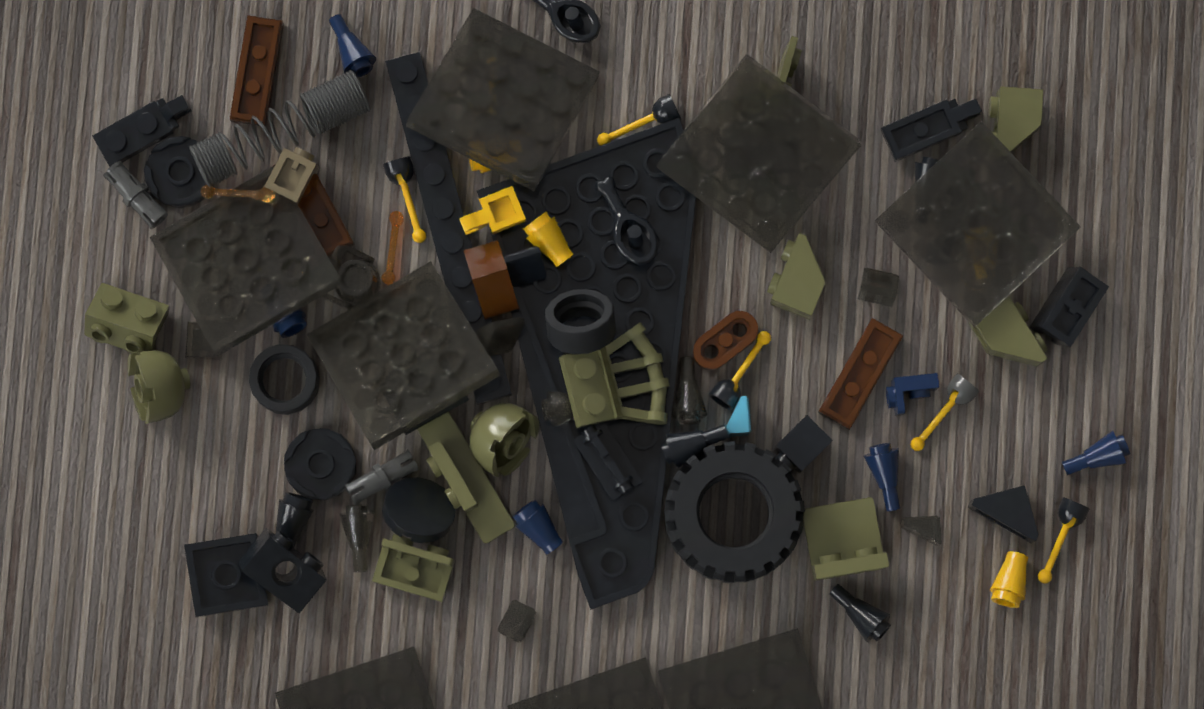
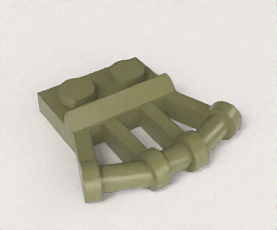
(594, 387)

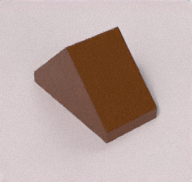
(491, 279)

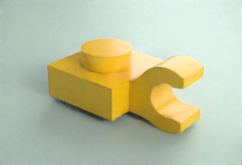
(498, 211)

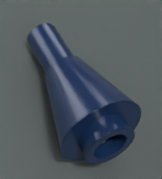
(353, 52)
(1105, 452)
(884, 467)

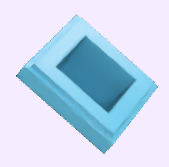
(740, 420)

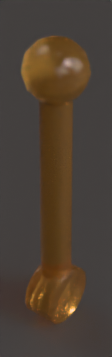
(265, 194)
(396, 219)

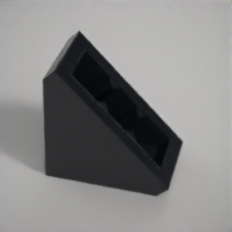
(1010, 511)

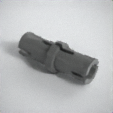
(135, 194)
(381, 477)

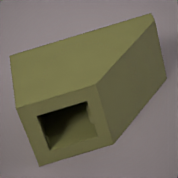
(1016, 114)
(800, 281)
(1008, 336)

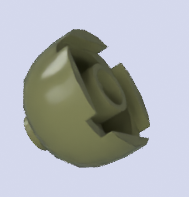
(157, 384)
(500, 437)

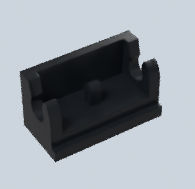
(1069, 306)

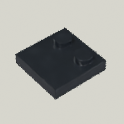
(217, 577)

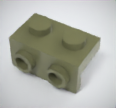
(124, 319)
(413, 568)

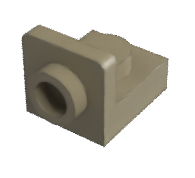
(292, 174)

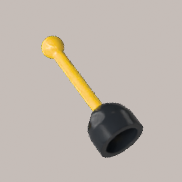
(662, 111)
(400, 173)
(727, 391)
(1071, 515)

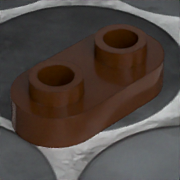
(724, 340)

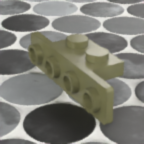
(465, 477)

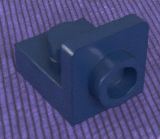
(917, 386)

